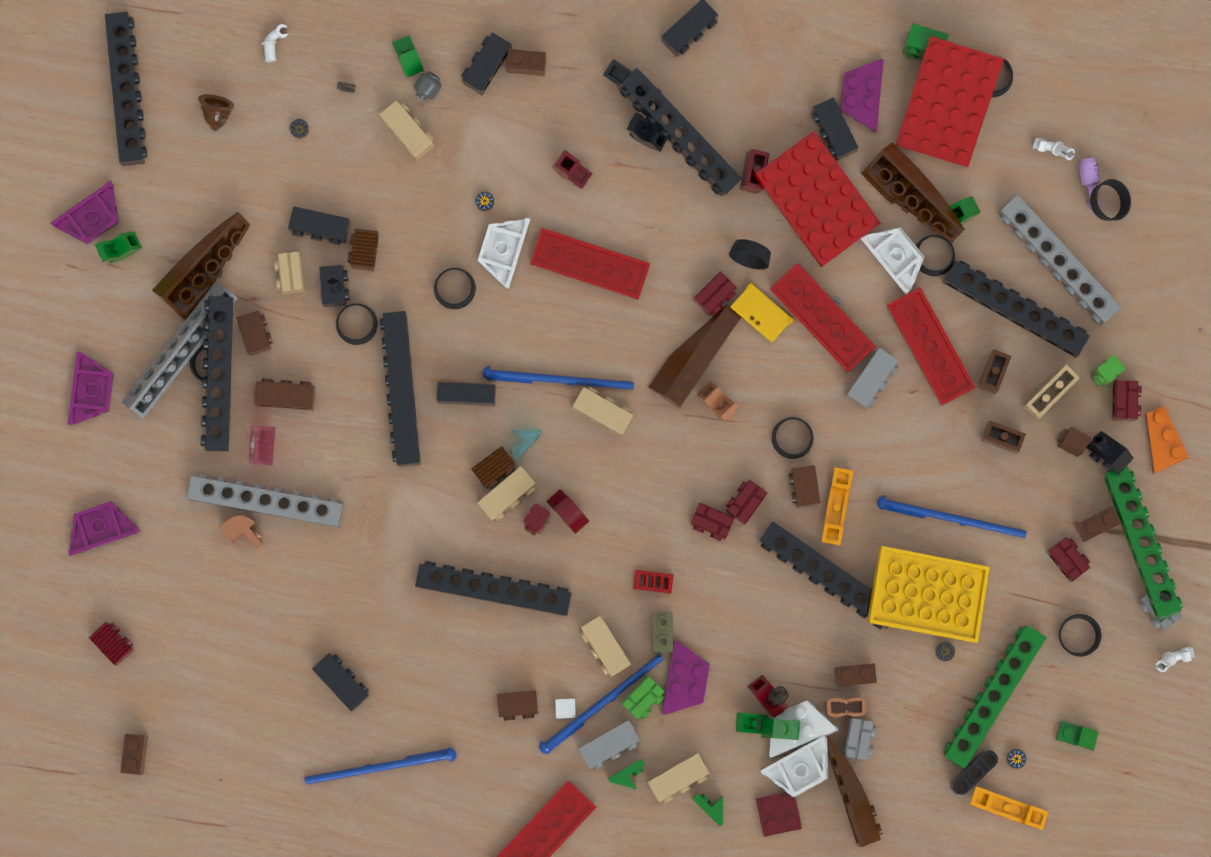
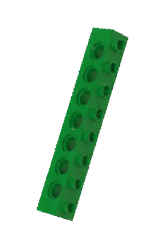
(1161, 608)
(1035, 641)

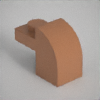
(717, 401)
(238, 526)

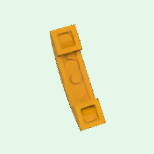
(837, 506)
(1009, 808)

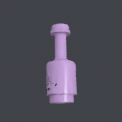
(1089, 175)

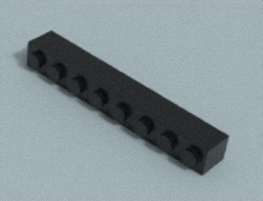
(401, 388)

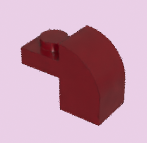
(569, 168)
(567, 511)
(761, 689)

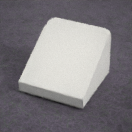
(565, 708)

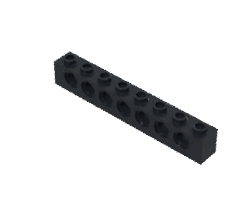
(115, 23)
(689, 134)
(1005, 309)
(221, 441)
(776, 532)
(425, 581)

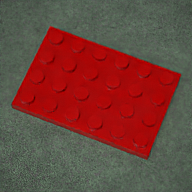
(949, 101)
(817, 199)

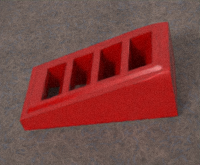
(668, 590)

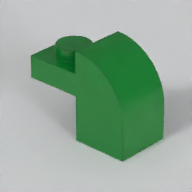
(118, 248)

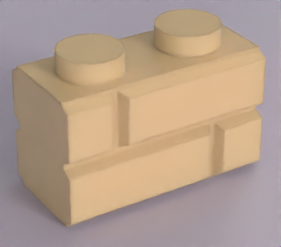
(290, 273)

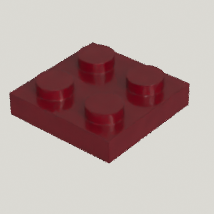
(778, 814)

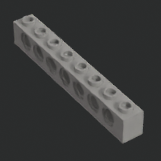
(1070, 262)
(173, 356)
(197, 493)

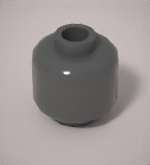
(427, 85)

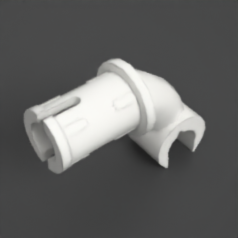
(270, 41)
(1057, 148)
(1170, 658)

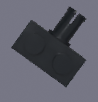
(333, 286)
(1109, 453)

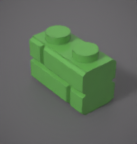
(1107, 371)
(643, 697)

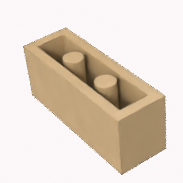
(407, 129)
(1051, 392)
(603, 411)
(507, 494)
(604, 646)
(679, 778)

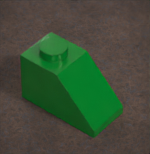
(965, 209)
(780, 728)

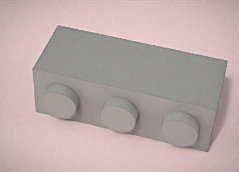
(873, 379)
(609, 745)

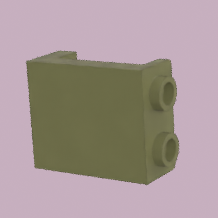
(662, 632)

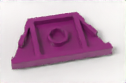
(862, 94)
(90, 216)
(90, 390)
(99, 527)
(685, 680)

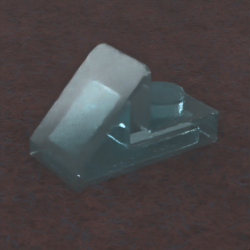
(528, 437)

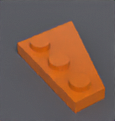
(1164, 440)

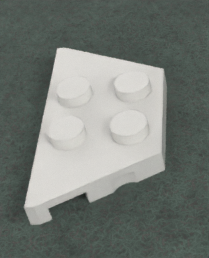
(502, 249)
(896, 255)
(812, 726)
(801, 768)

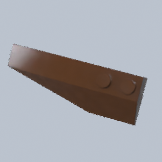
(909, 188)
(199, 268)
(693, 357)
(856, 803)

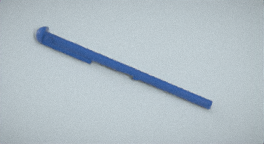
(522, 377)
(921, 512)
(611, 696)
(411, 760)

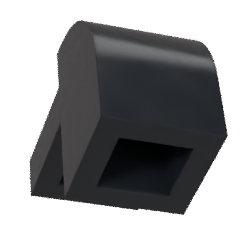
(645, 133)

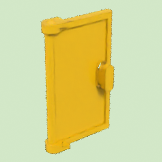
(763, 310)

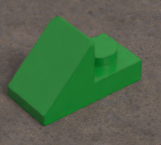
(408, 56)
(749, 722)
(1077, 735)
(622, 777)
(714, 811)

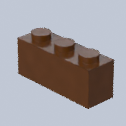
(285, 394)

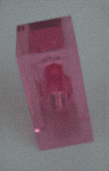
(262, 445)

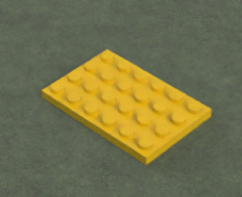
(928, 594)

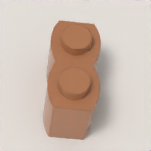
(851, 707)

